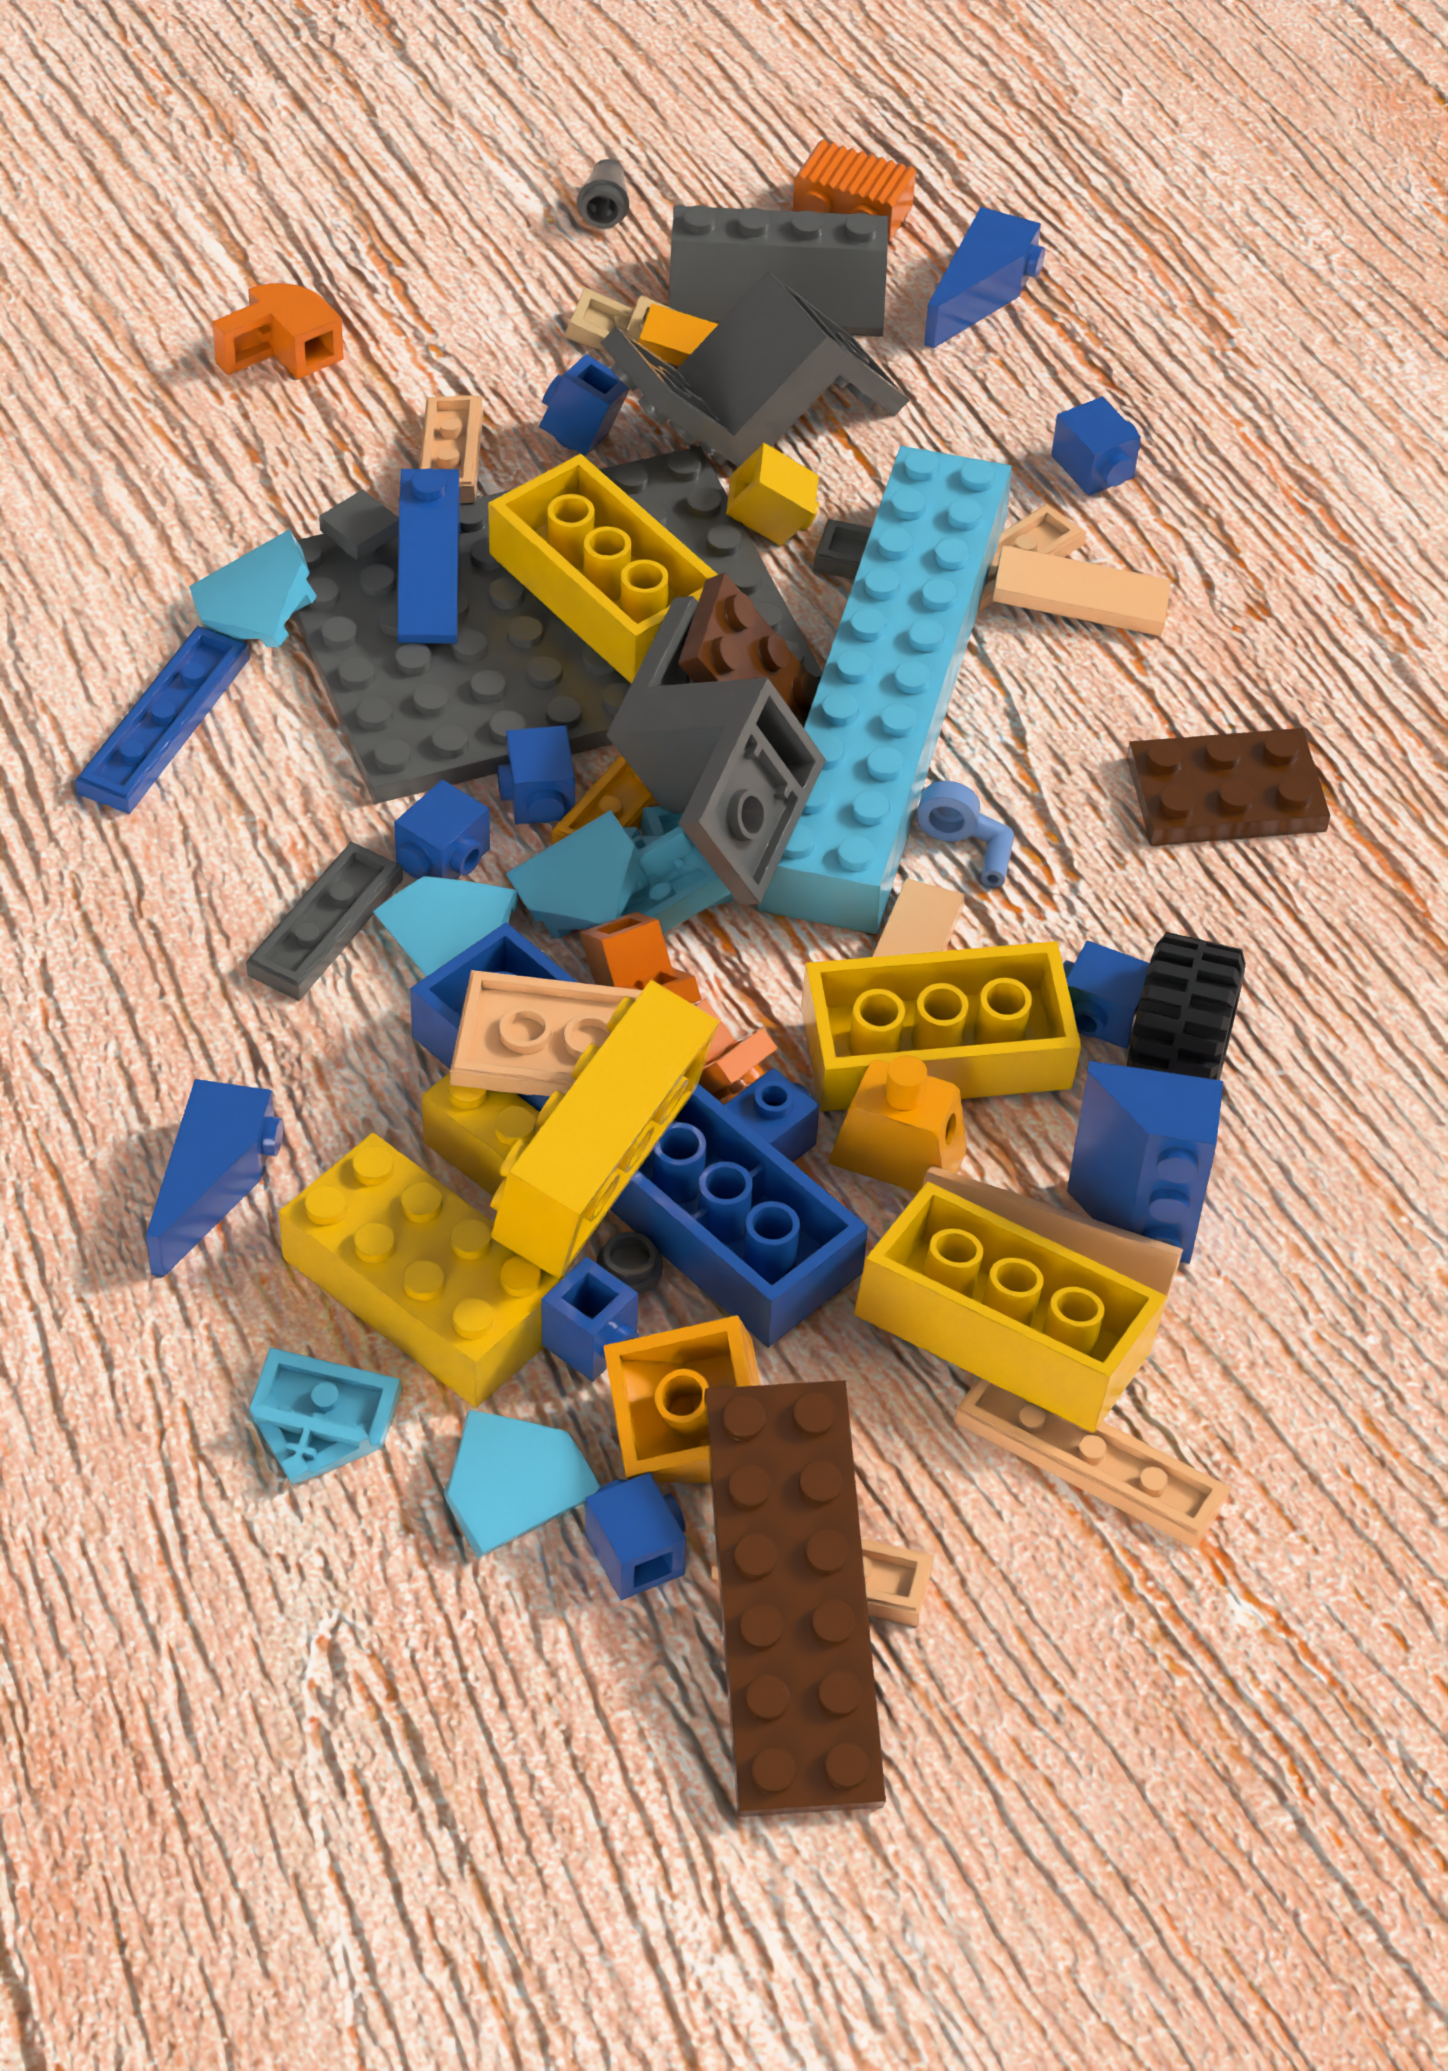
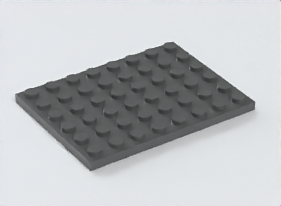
(446, 707)

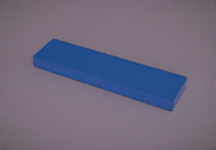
(162, 719)

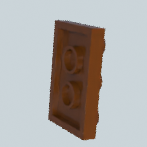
(736, 643)
(1227, 786)

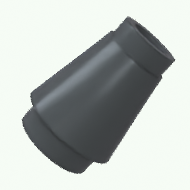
(604, 195)

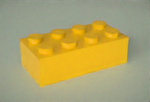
(594, 559)
(972, 1015)
(601, 1127)
(418, 1268)
(1009, 1306)

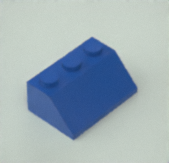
(1146, 1151)

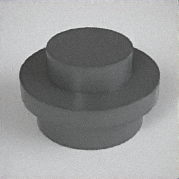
(632, 1260)

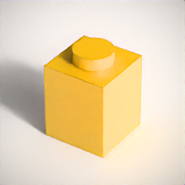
(773, 495)

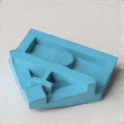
(256, 592)
(581, 878)
(677, 878)
(444, 917)
(321, 1412)
(513, 1479)

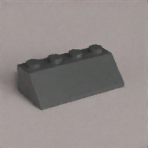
(823, 257)

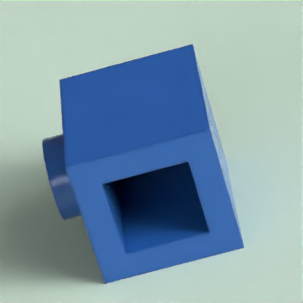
(583, 405)
(1096, 446)
(538, 774)
(442, 834)
(1105, 992)
(779, 1113)
(585, 1314)
(636, 1534)

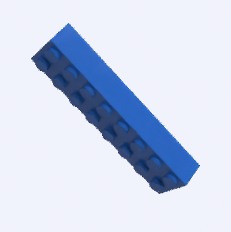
(710, 1189)

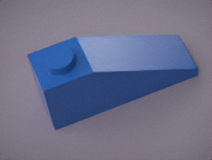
(984, 273)
(428, 555)
(211, 1167)

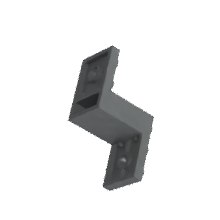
(752, 373)
(719, 756)

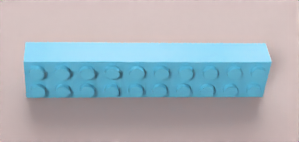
(890, 685)

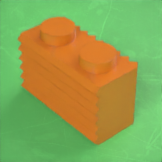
(854, 183)

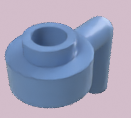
(953, 814)

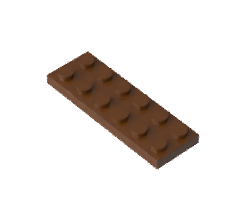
(793, 1599)

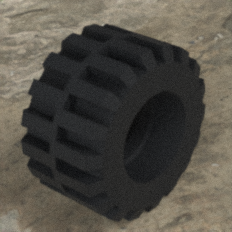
(1187, 1007)

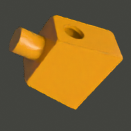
(901, 1125)

